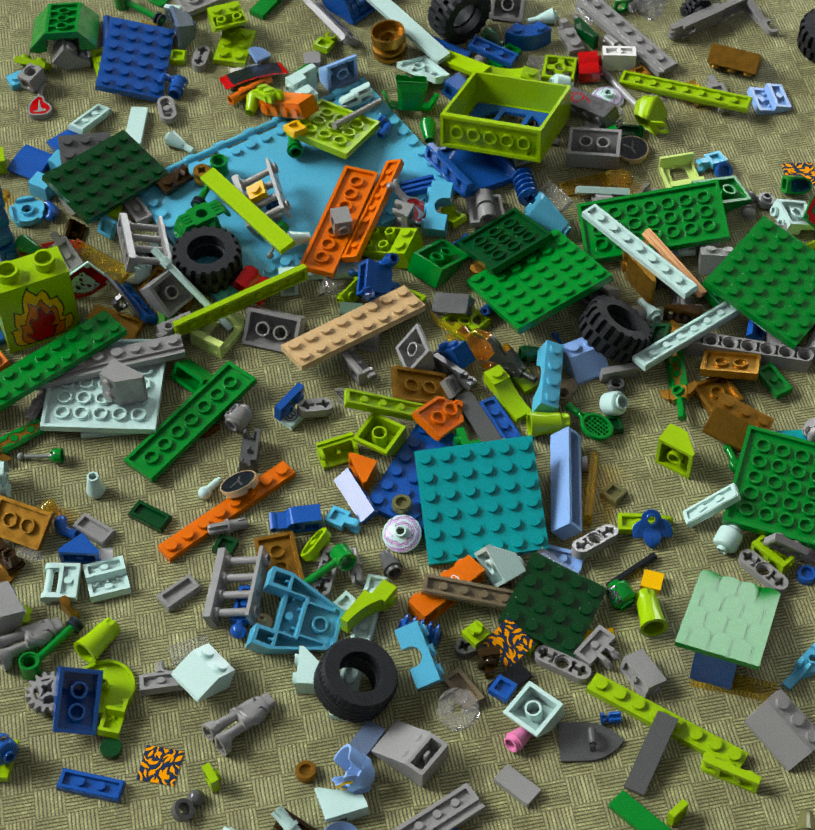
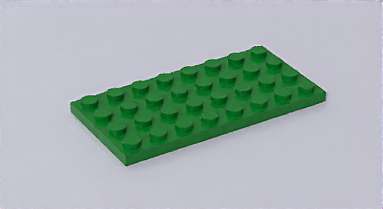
(677, 215)

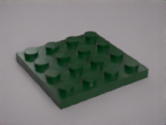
(505, 241)
(553, 604)

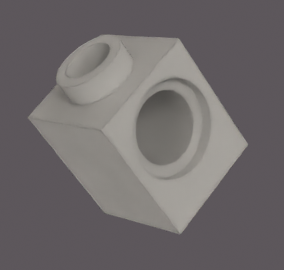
(32, 77)
(341, 220)

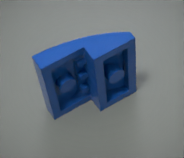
(29, 161)

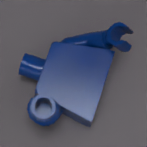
(376, 277)

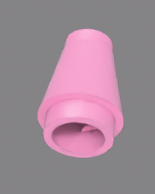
(517, 739)

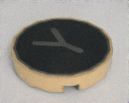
(633, 149)
(238, 484)

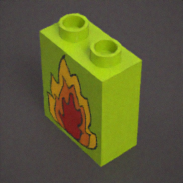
(36, 299)

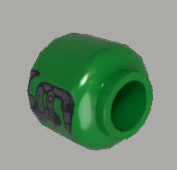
(620, 594)

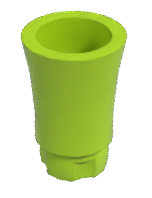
(546, 422)
(650, 614)
(97, 640)

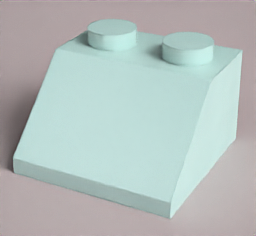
(500, 564)
(204, 673)
(535, 710)

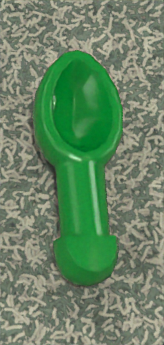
(733, 460)

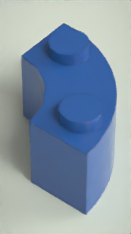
(528, 36)

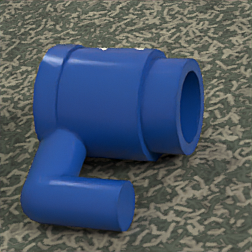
(177, 84)

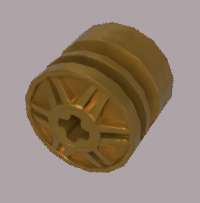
(388, 41)

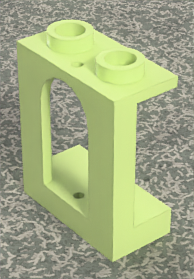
(682, 161)
(202, 339)

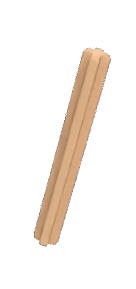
(664, 251)

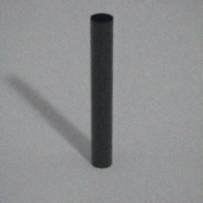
(635, 568)

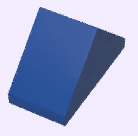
(79, 551)

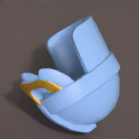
(358, 768)

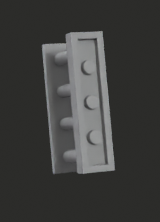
(272, 170)
(129, 248)
(220, 579)

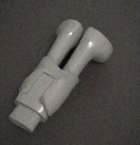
(34, 636)
(248, 714)

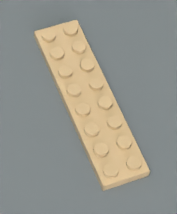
(353, 328)

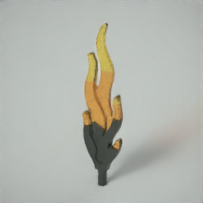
(487, 349)

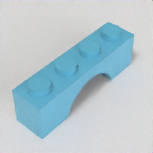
(548, 392)

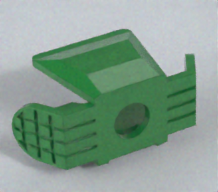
(411, 94)
(200, 215)

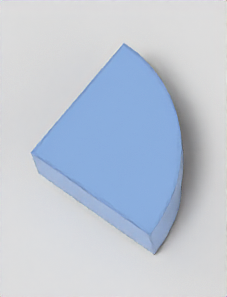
(258, 54)

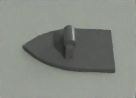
(120, 296)
(586, 741)

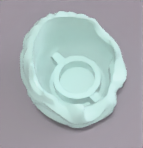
(140, 273)

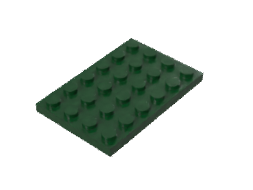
(105, 176)

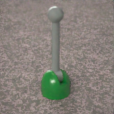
(285, 227)
(56, 456)

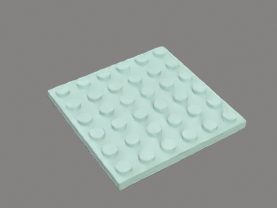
(84, 409)

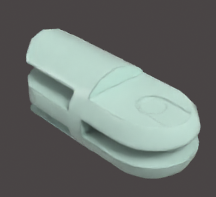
(357, 96)

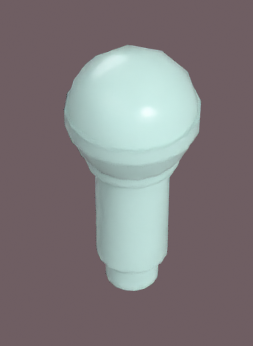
(205, 491)

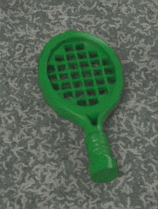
(585, 416)

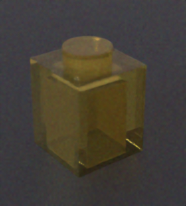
(618, 179)

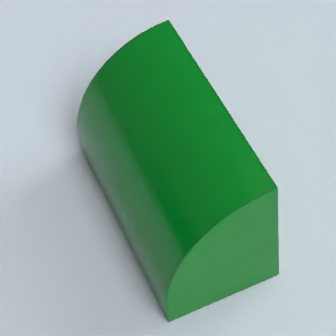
(190, 374)

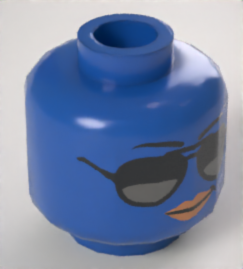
(8, 749)

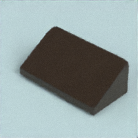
(74, 230)

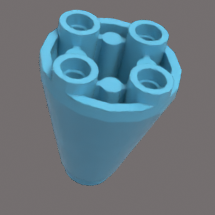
(547, 214)

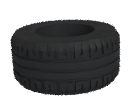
(343, 700)

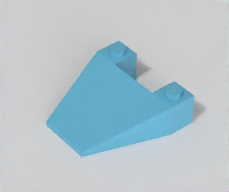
(301, 618)

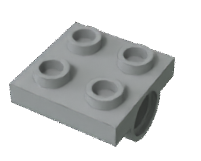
(484, 207)

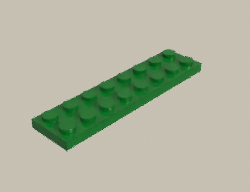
(58, 357)
(190, 421)

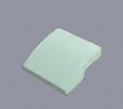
(107, 579)

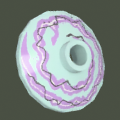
(609, 94)
(402, 542)

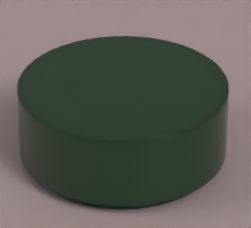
(110, 748)

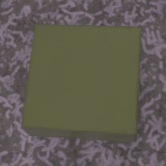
(613, 494)

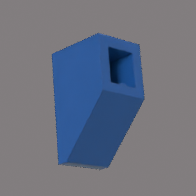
(456, 352)

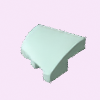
(340, 804)

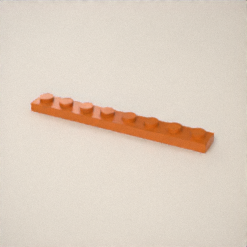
(372, 212)
(229, 508)

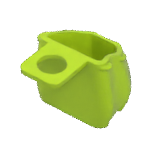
(651, 114)

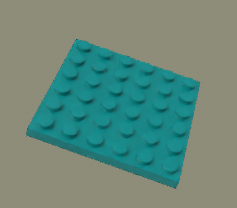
(480, 499)

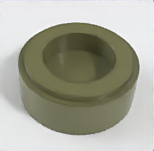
(401, 504)

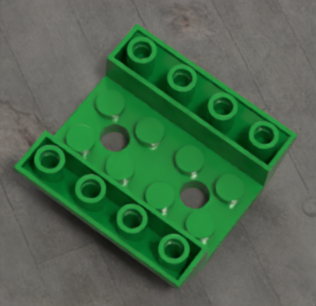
(68, 22)

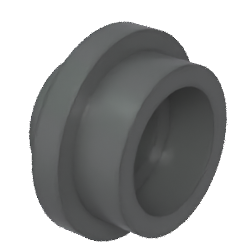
(616, 384)

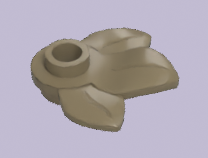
(567, 390)

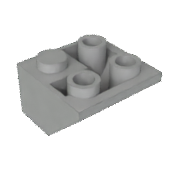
(69, 56)

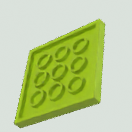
(337, 141)

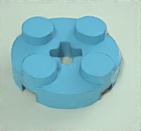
(23, 218)

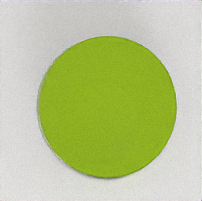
(116, 683)

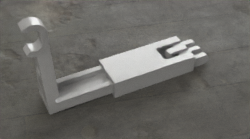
(712, 16)

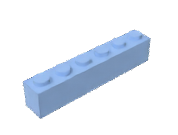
(566, 483)

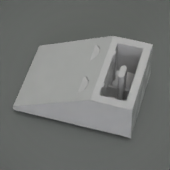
(412, 751)

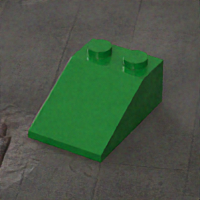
(732, 192)
(437, 262)

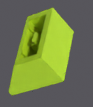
(226, 16)

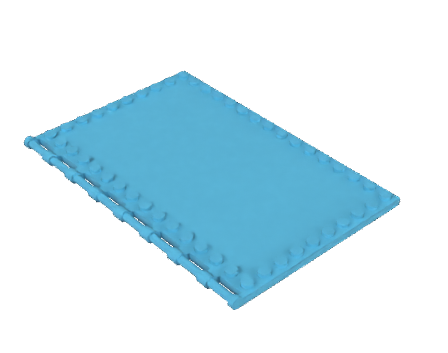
(304, 180)

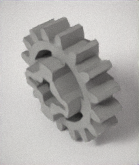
(45, 689)

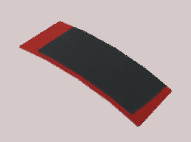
(250, 73)

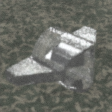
(329, 286)

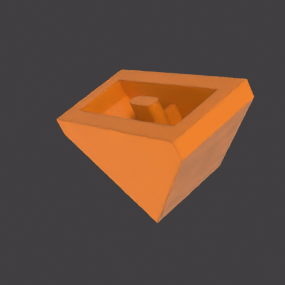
(363, 468)

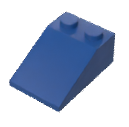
(77, 700)

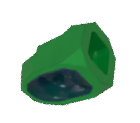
(795, 184)

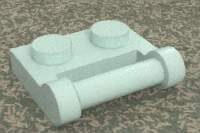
(67, 583)

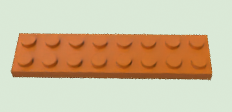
(325, 248)

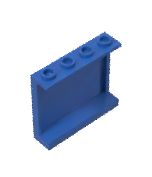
(470, 169)

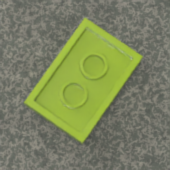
(234, 47)

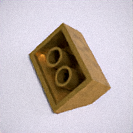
(734, 60)
(731, 419)

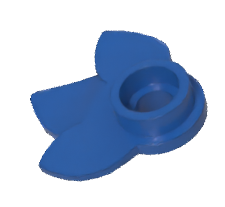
(652, 531)

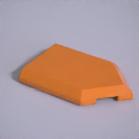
(439, 416)

